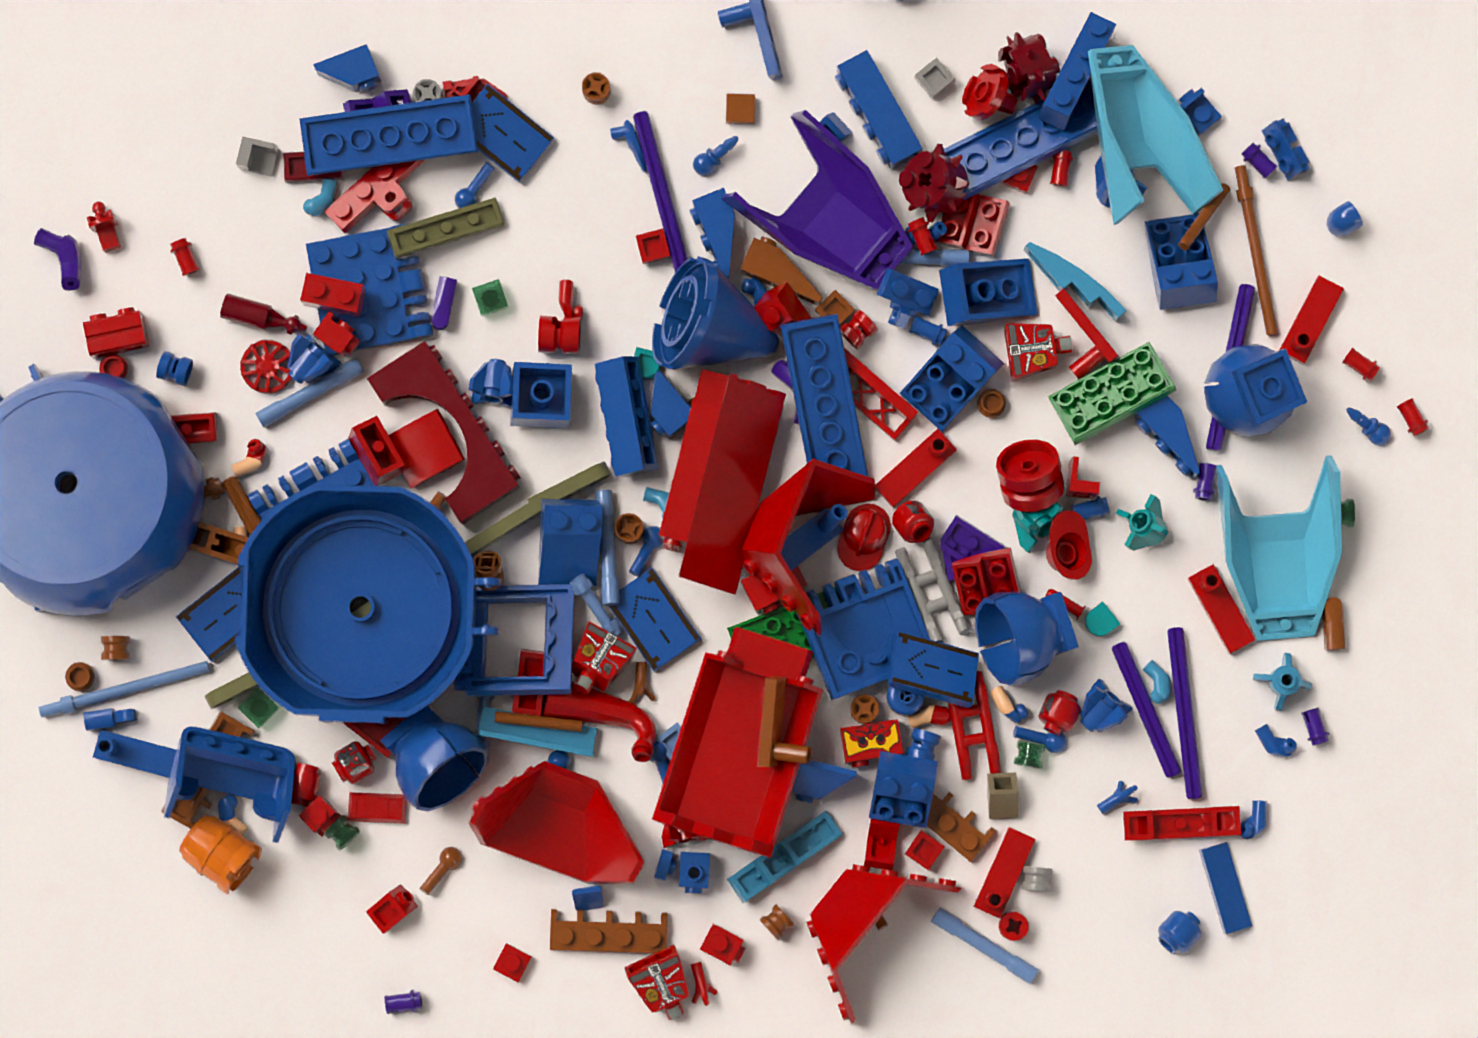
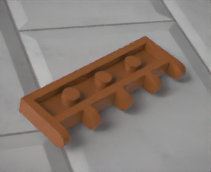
(185, 809)
(956, 829)
(608, 935)

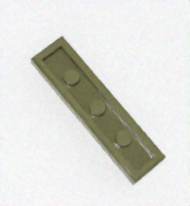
(445, 228)

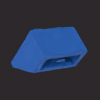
(903, 789)

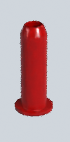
(1071, 606)

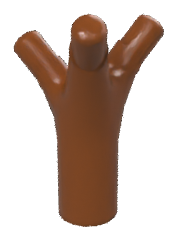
(641, 683)

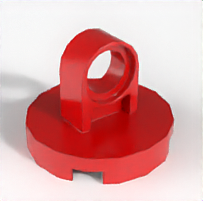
(988, 94)

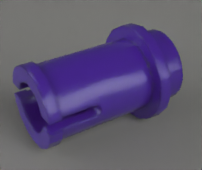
(1258, 160)
(1205, 482)
(1315, 726)
(403, 1002)

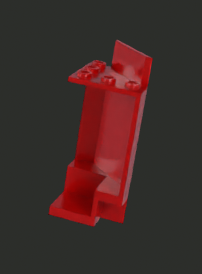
(720, 477)

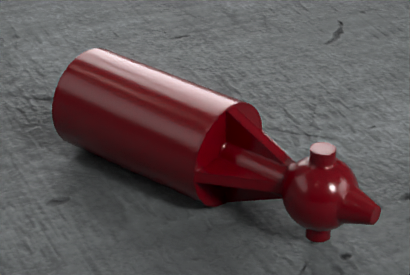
(257, 314)

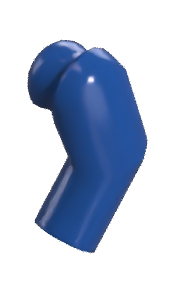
(1256, 822)

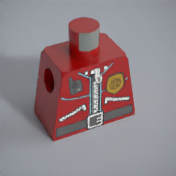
(1033, 348)
(600, 659)
(660, 981)

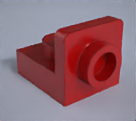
(392, 908)
(723, 945)

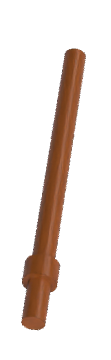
(1245, 195)

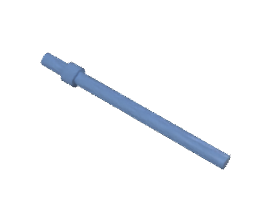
(69, 703)

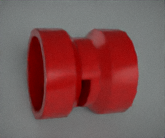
(858, 329)

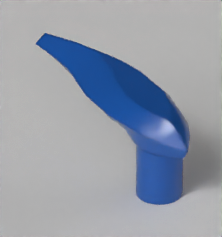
(632, 140)

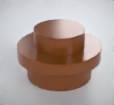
(991, 403)
(79, 676)

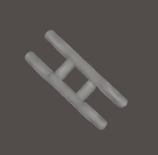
(936, 574)

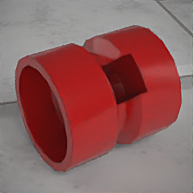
(559, 334)

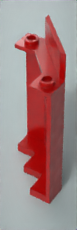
(714, 768)

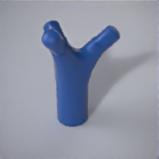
(1118, 797)

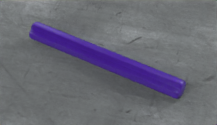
(1146, 709)

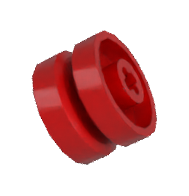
(1030, 475)

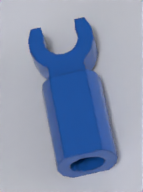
(107, 718)

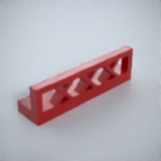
(885, 394)

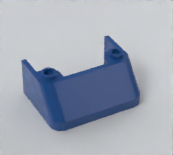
(235, 768)

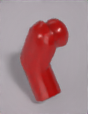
(566, 300)

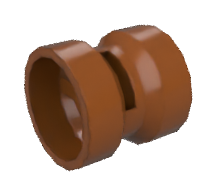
(629, 524)
(489, 565)

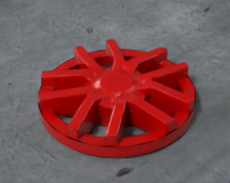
(265, 366)

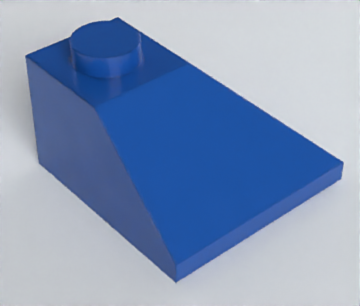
(819, 780)

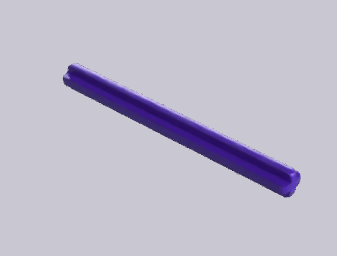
(660, 188)
(1236, 338)
(1184, 713)

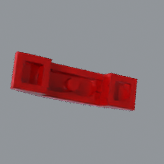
(1181, 823)

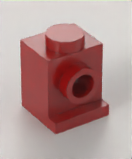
(336, 335)
(319, 815)

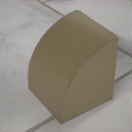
(1002, 795)

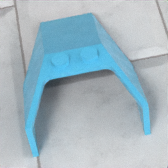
(1144, 129)
(1285, 559)

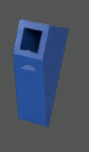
(717, 223)
(1167, 425)

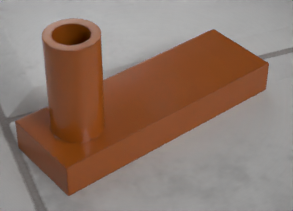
(770, 743)

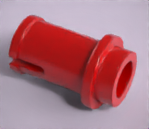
(1061, 168)
(922, 236)
(184, 256)
(1361, 364)
(1413, 417)

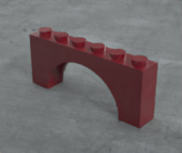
(422, 377)

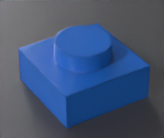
(665, 866)

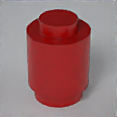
(305, 784)

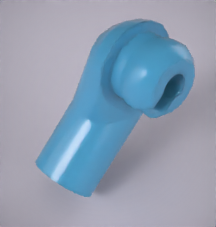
(321, 202)
(657, 497)
(1161, 680)

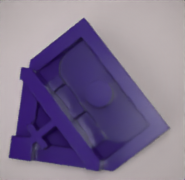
(965, 540)

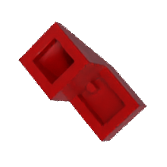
(530, 665)
(881, 844)

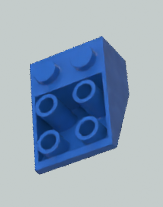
(1180, 275)
(951, 378)

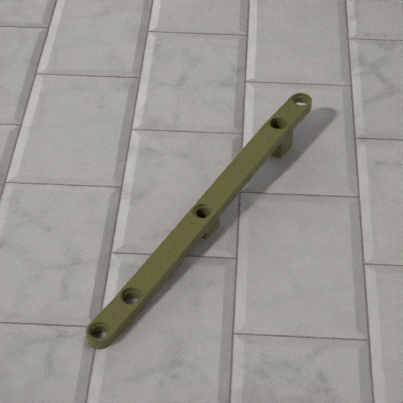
(475, 545)

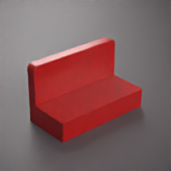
(1079, 488)

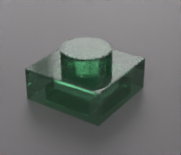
(490, 297)
(258, 708)

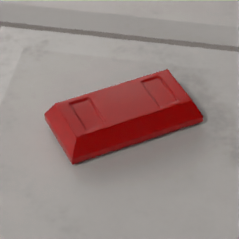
(377, 807)

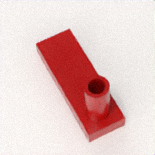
(1311, 319)
(1098, 353)
(915, 468)
(1221, 609)
(1004, 872)

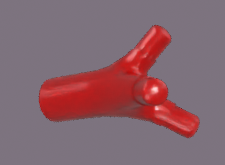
(701, 984)

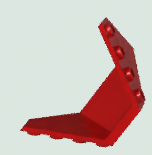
(807, 491)
(558, 824)
(852, 910)

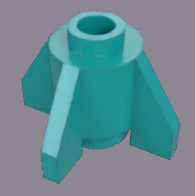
(1034, 524)
(1145, 524)

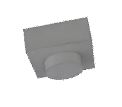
(934, 78)

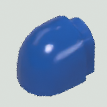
(1344, 220)

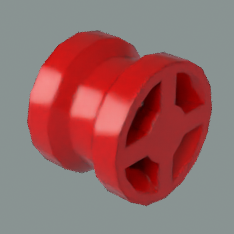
(1011, 922)

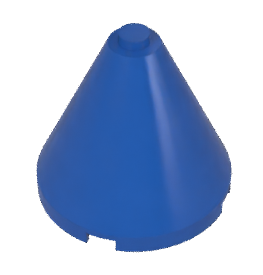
(707, 321)

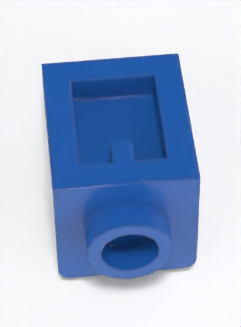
(1200, 110)

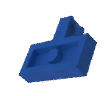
(906, 297)

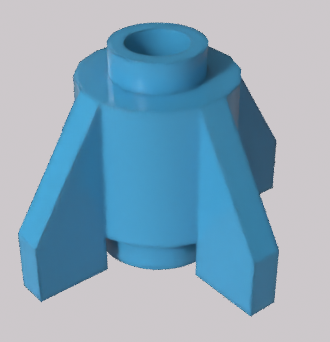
(1276, 685)

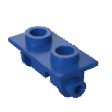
(1290, 160)

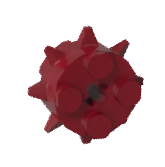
(1028, 66)
(934, 182)

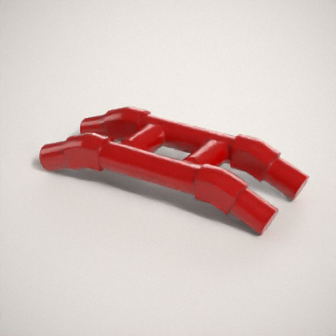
(986, 737)

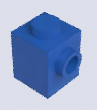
(694, 871)

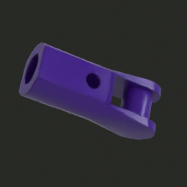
(443, 302)

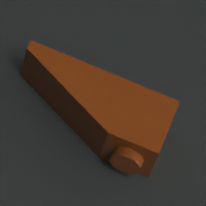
(775, 268)
(218, 543)

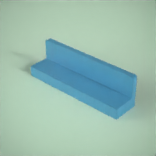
(561, 740)

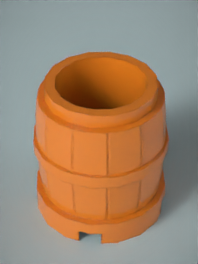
(219, 852)

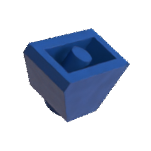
(351, 69)
(668, 408)

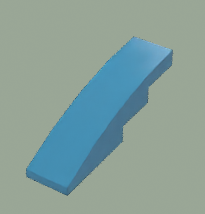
(1065, 274)
(784, 857)

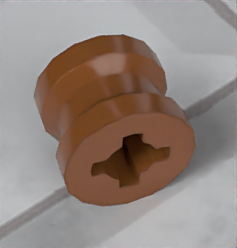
(593, 83)
(115, 648)
(864, 705)
(777, 922)

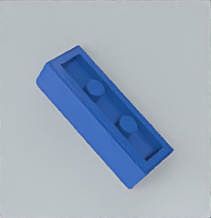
(1225, 888)

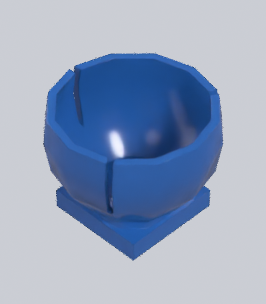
(1253, 390)
(1036, 629)
(432, 759)

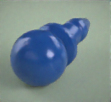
(705, 162)
(1377, 432)

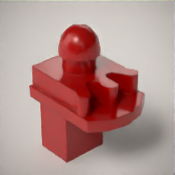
(104, 224)

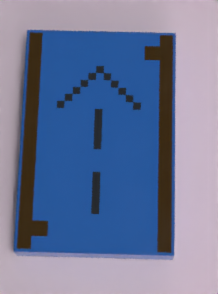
(507, 133)
(215, 616)
(654, 620)
(933, 669)

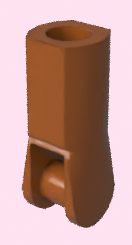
(1333, 625)

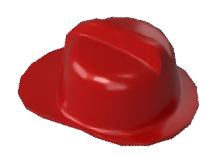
(863, 537)
(1069, 545)

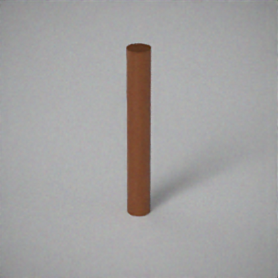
(1202, 219)
(538, 721)

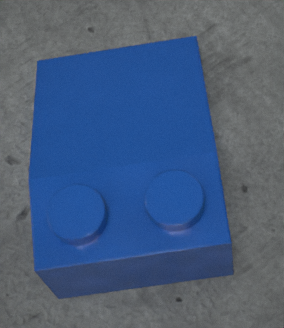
(987, 291)
(569, 540)

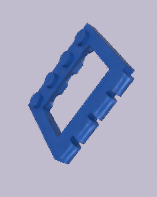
(557, 643)

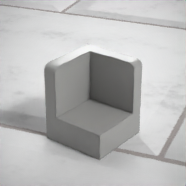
(257, 156)

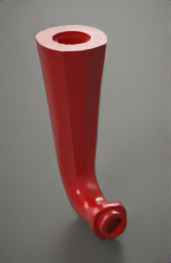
(608, 710)

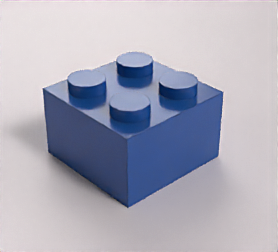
(541, 395)

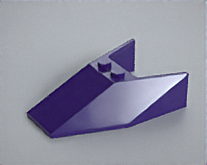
(838, 216)

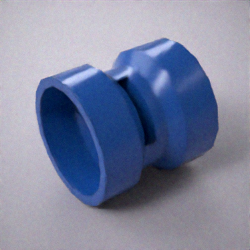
(174, 368)
(923, 744)

